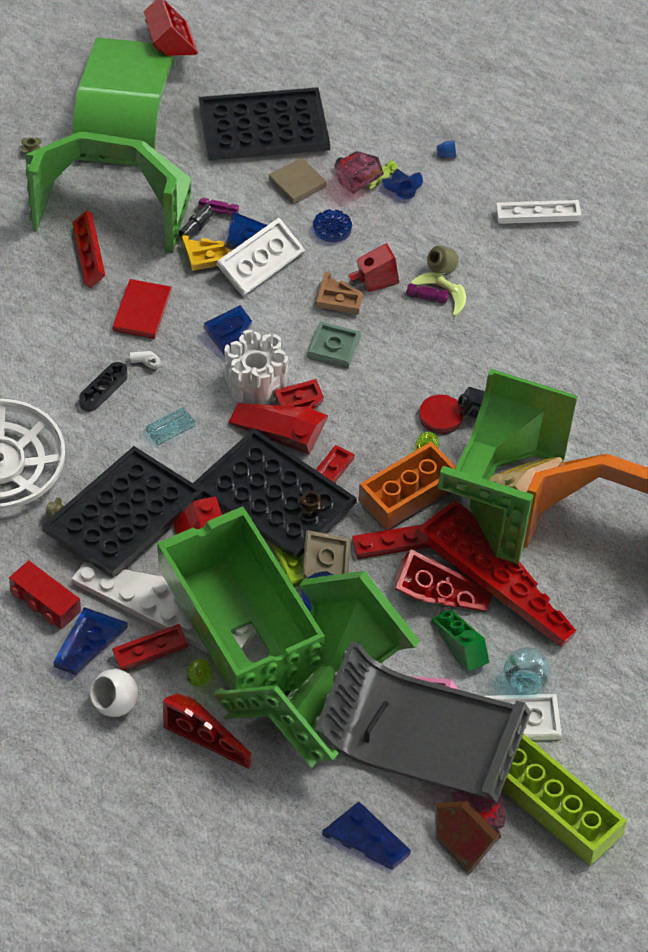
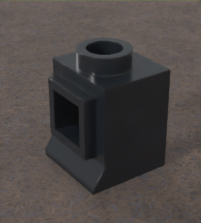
(470, 402)

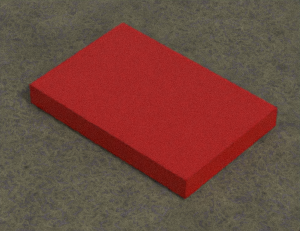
(142, 308)

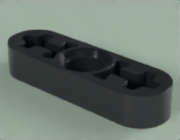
(104, 378)

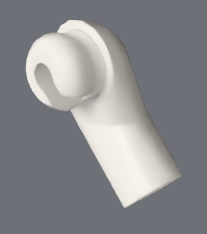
(146, 357)

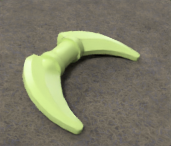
(456, 291)

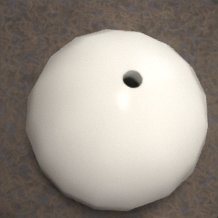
(114, 692)

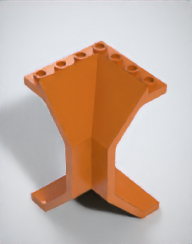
(559, 482)

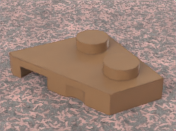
(338, 296)

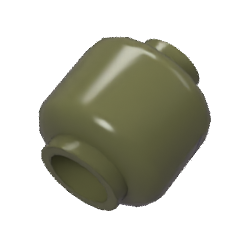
(442, 259)

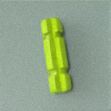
(388, 168)

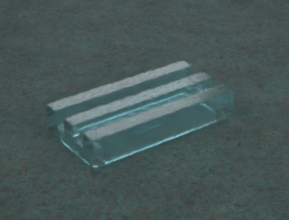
(173, 427)

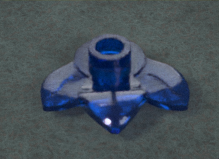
(403, 185)

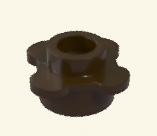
(310, 497)

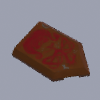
(463, 832)

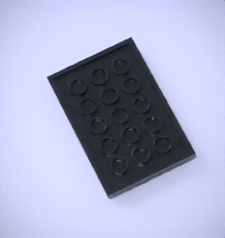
(263, 123)
(268, 486)
(122, 511)

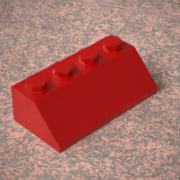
(169, 30)

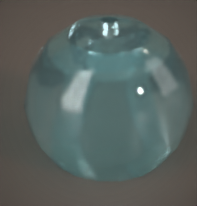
(526, 671)

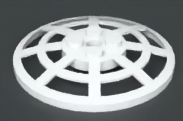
(13, 453)

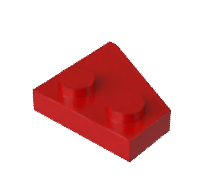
(300, 395)

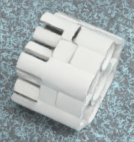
(255, 368)

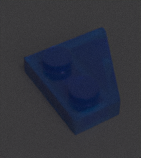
(228, 327)

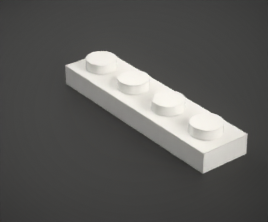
(538, 211)

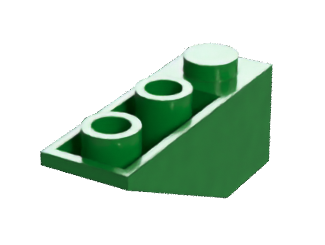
(462, 640)

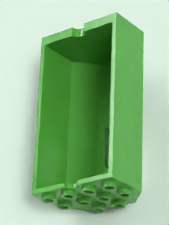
(232, 579)

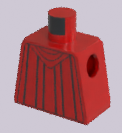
(376, 269)

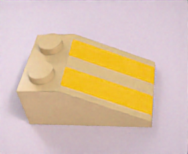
(521, 475)

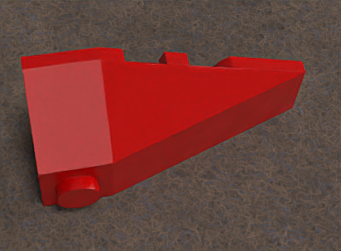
(435, 583)

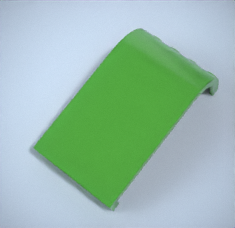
(121, 93)

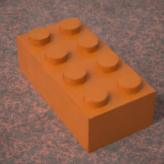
(404, 486)

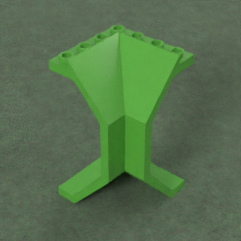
(166, 180)
(513, 424)
(345, 610)

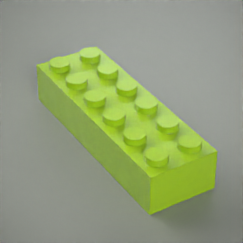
(562, 802)

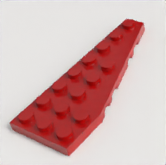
(462, 542)

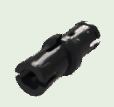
(197, 221)

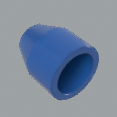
(447, 149)

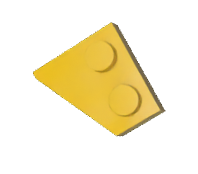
(204, 253)

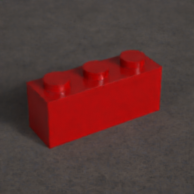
(44, 595)

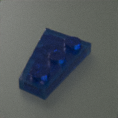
(87, 639)
(367, 834)

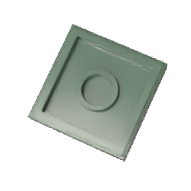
(334, 344)

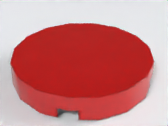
(440, 414)

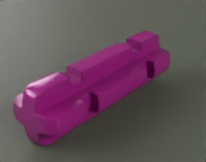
(219, 206)
(427, 293)

